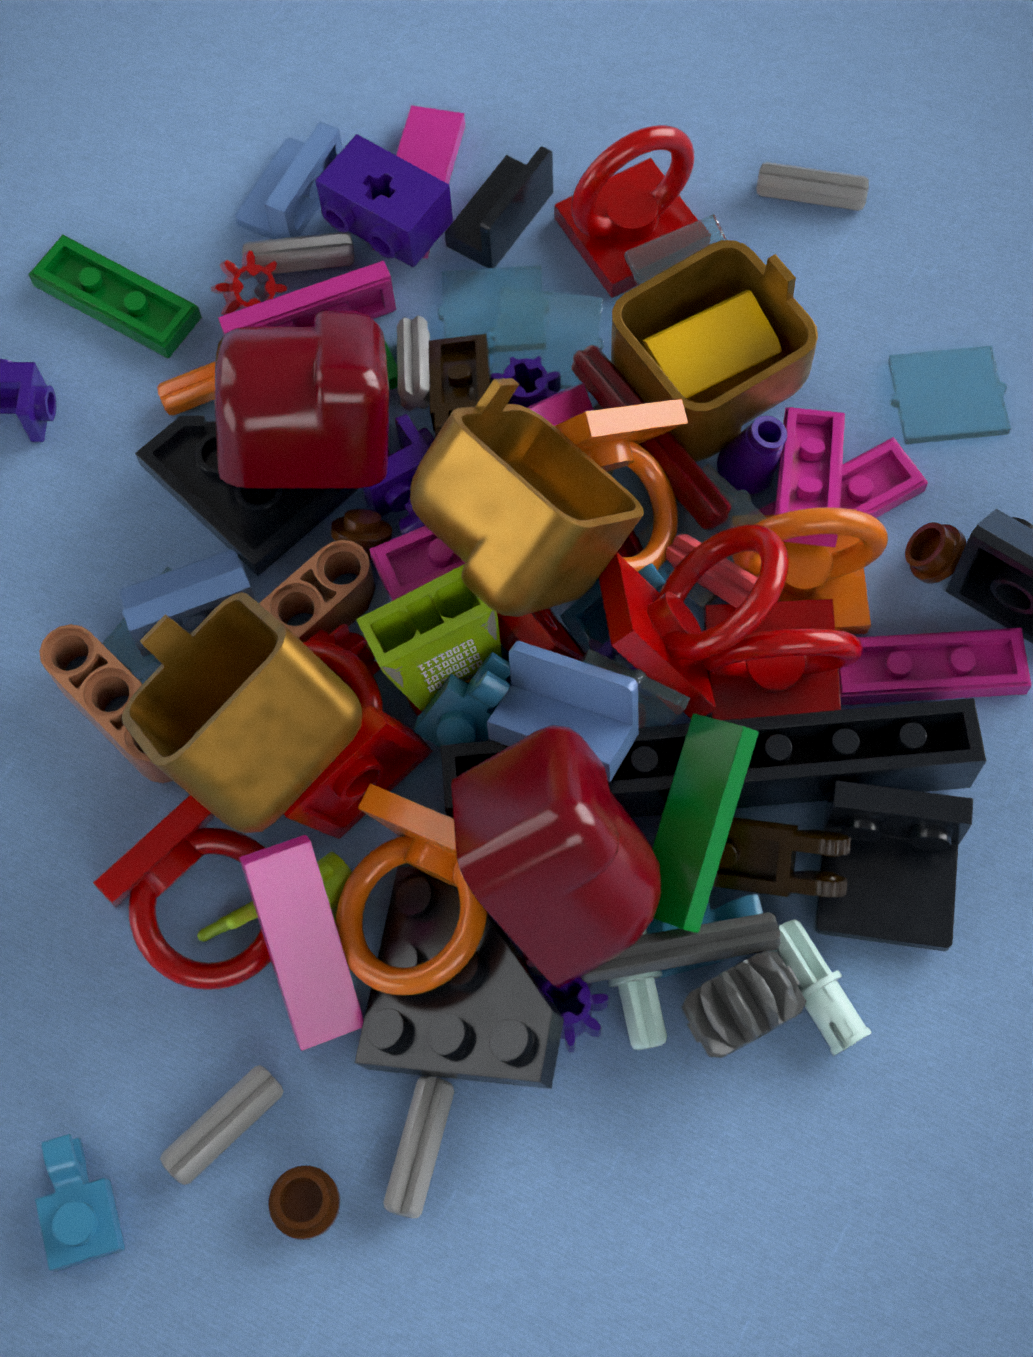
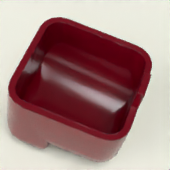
(303, 404)
(554, 854)

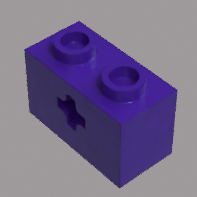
(384, 201)

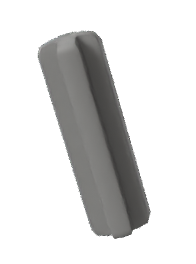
(812, 186)
(304, 252)
(413, 363)
(221, 1125)
(419, 1147)

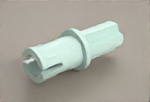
(823, 994)
(641, 1009)

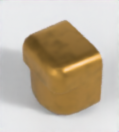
(690, 288)
(520, 505)
(240, 712)

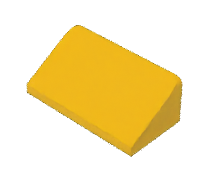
(714, 344)

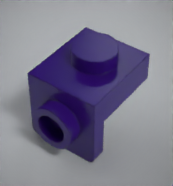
(27, 396)
(396, 488)

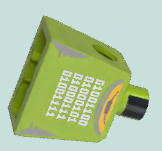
(432, 635)

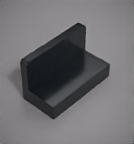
(502, 208)

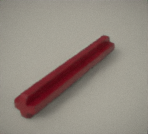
(687, 479)

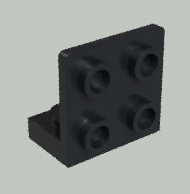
(897, 865)

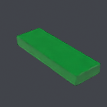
(115, 296)
(699, 817)

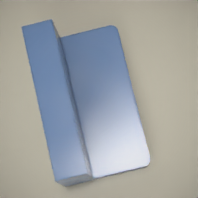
(287, 189)
(183, 594)
(570, 694)

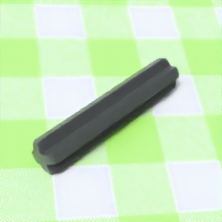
(684, 948)

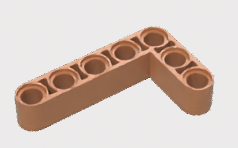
(105, 677)

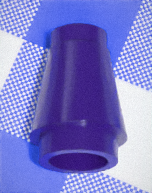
(753, 455)

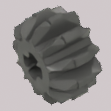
(743, 1004)

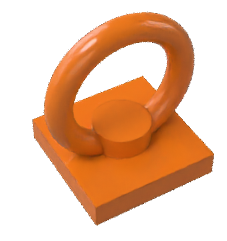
(613, 441)
(823, 570)
(430, 846)

